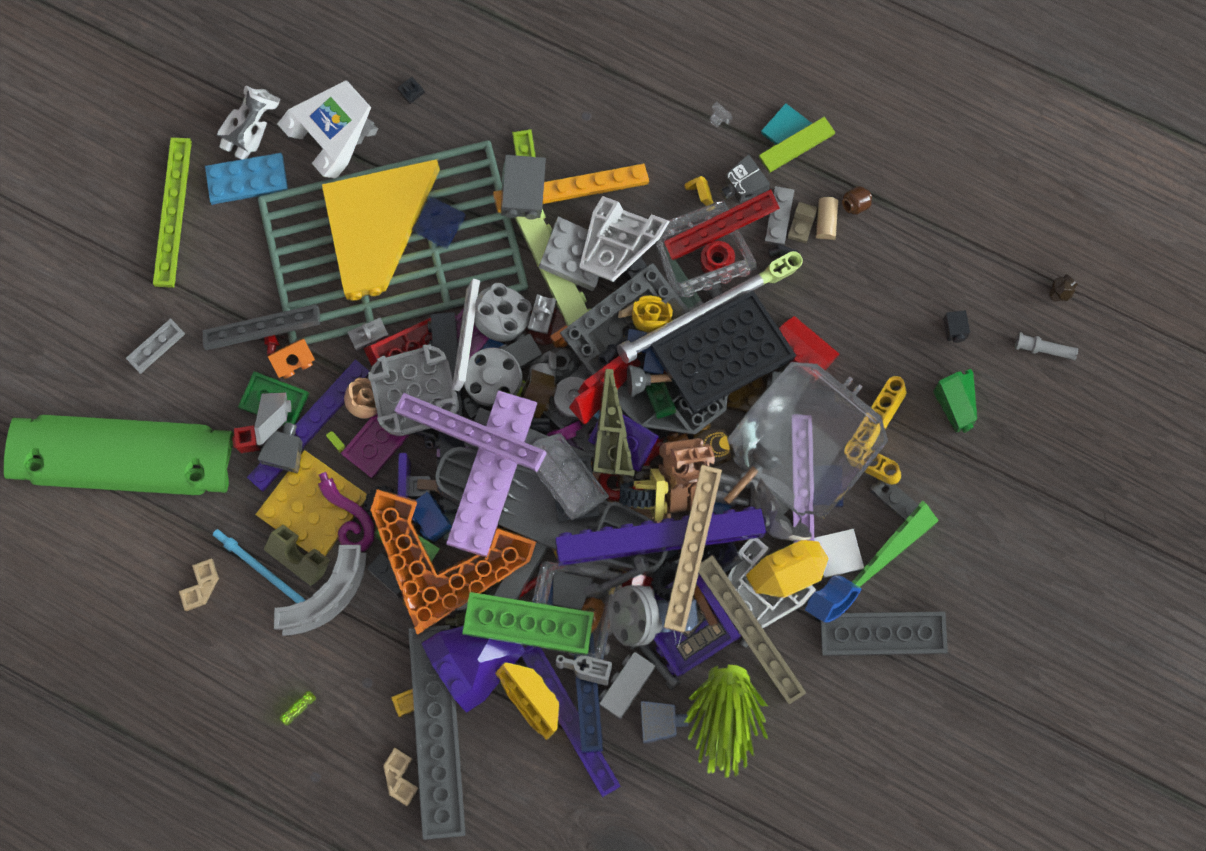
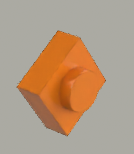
(557, 339)

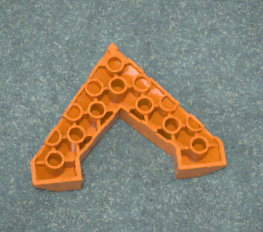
(434, 594)

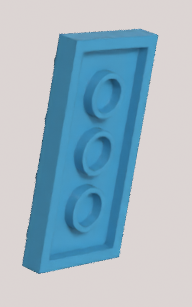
(246, 178)

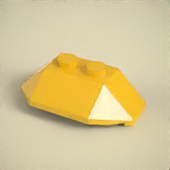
(789, 569)
(530, 697)

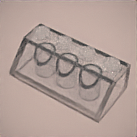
(568, 477)

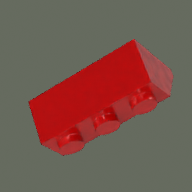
(807, 344)

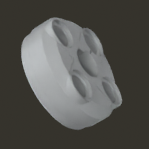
(501, 313)
(492, 375)
(634, 615)

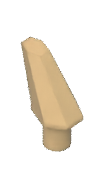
(626, 311)

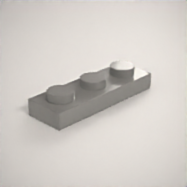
(779, 219)
(155, 346)

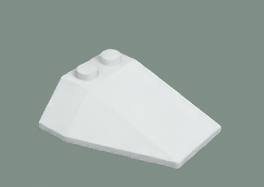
(617, 239)

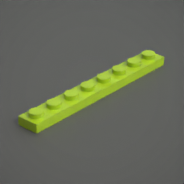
(172, 212)

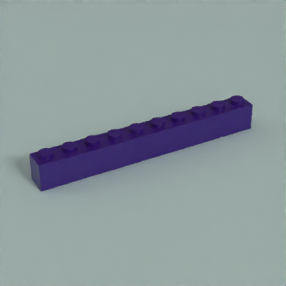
(655, 537)

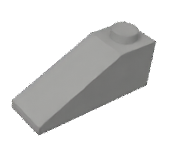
(271, 415)

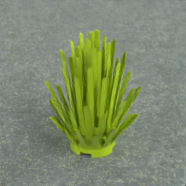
(727, 717)

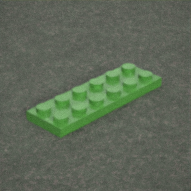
(528, 623)

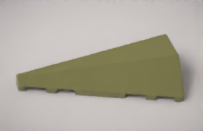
(611, 443)

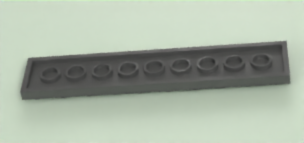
(436, 745)

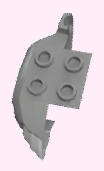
(773, 513)

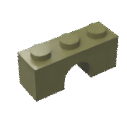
(283, 548)

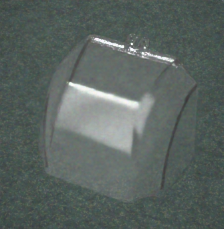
(816, 433)

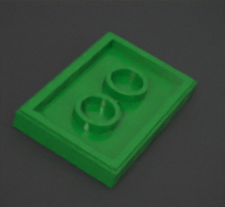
(262, 384)

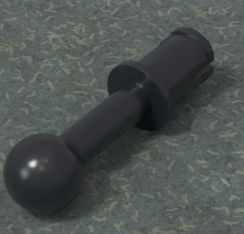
(611, 352)

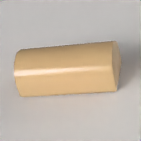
(827, 218)

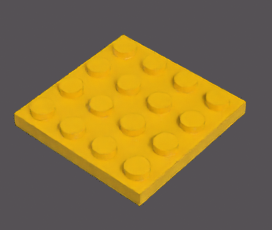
(305, 510)

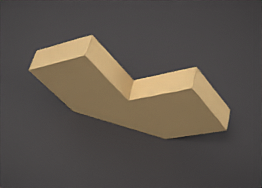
(199, 594)
(394, 770)

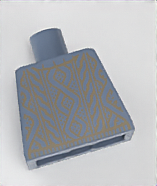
(660, 721)

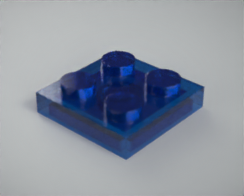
(438, 222)

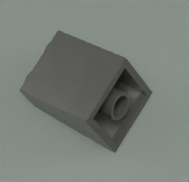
(522, 186)

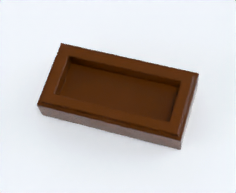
(705, 607)

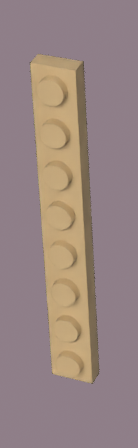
(692, 549)

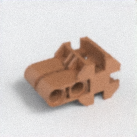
(682, 469)

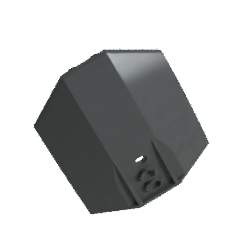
(602, 327)

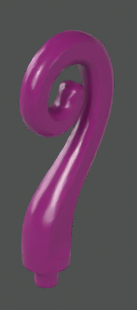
(332, 494)

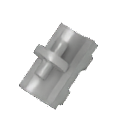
(542, 314)
(368, 334)

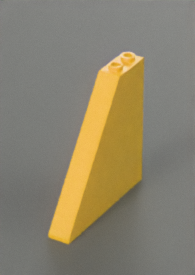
(373, 222)

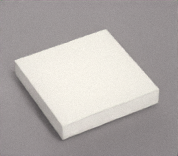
(841, 552)

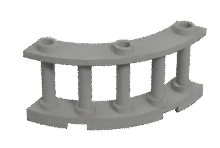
(329, 599)

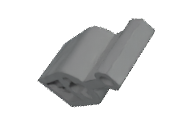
(595, 671)

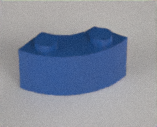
(833, 599)

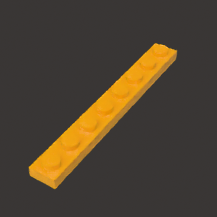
(589, 184)

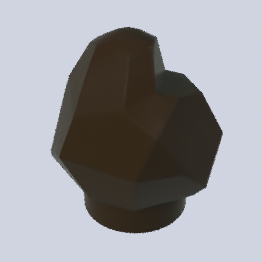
(1062, 288)

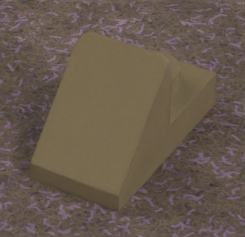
(802, 222)

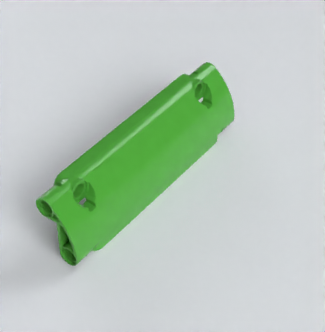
(118, 454)

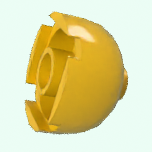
(650, 313)

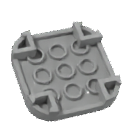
(419, 373)

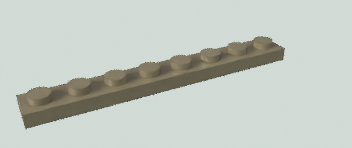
(751, 629)

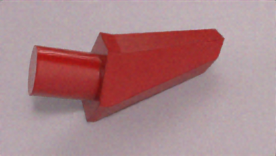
(272, 343)

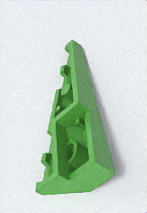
(913, 528)

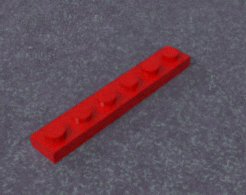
(722, 225)

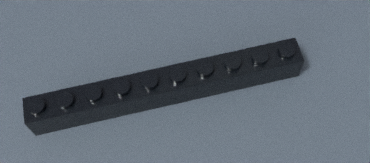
(445, 337)

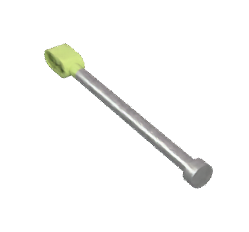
(628, 351)

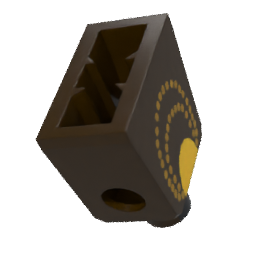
(718, 441)

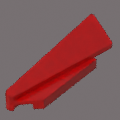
(590, 391)

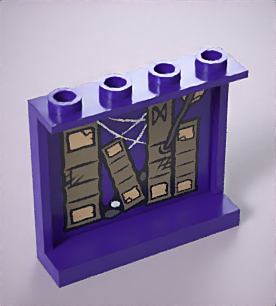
(693, 647)

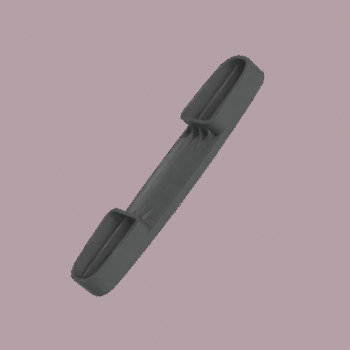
(532, 508)

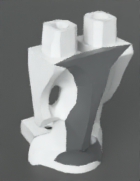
(241, 135)

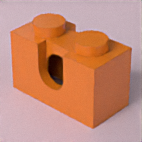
(298, 348)

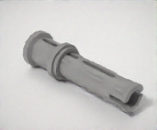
(1037, 345)

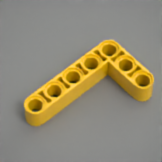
(895, 398)

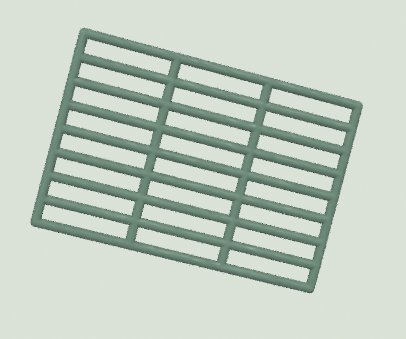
(433, 250)

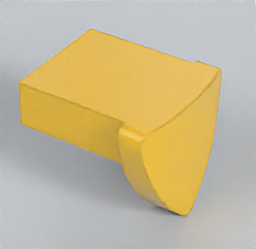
(702, 186)

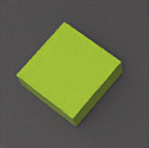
(336, 441)

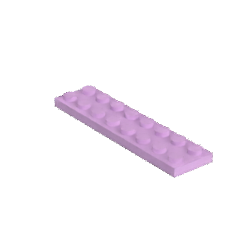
(490, 478)

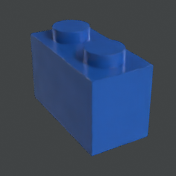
(431, 518)

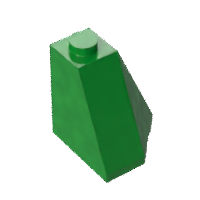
(958, 400)

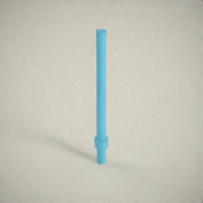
(231, 545)

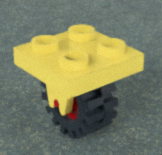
(646, 494)

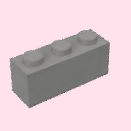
(626, 685)

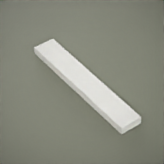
(465, 335)

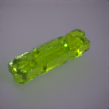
(297, 708)

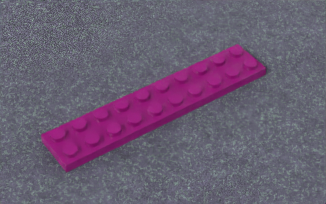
(373, 444)

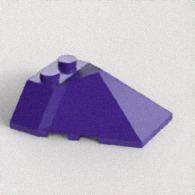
(469, 663)

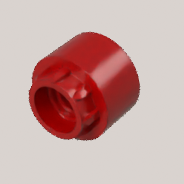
(716, 249)

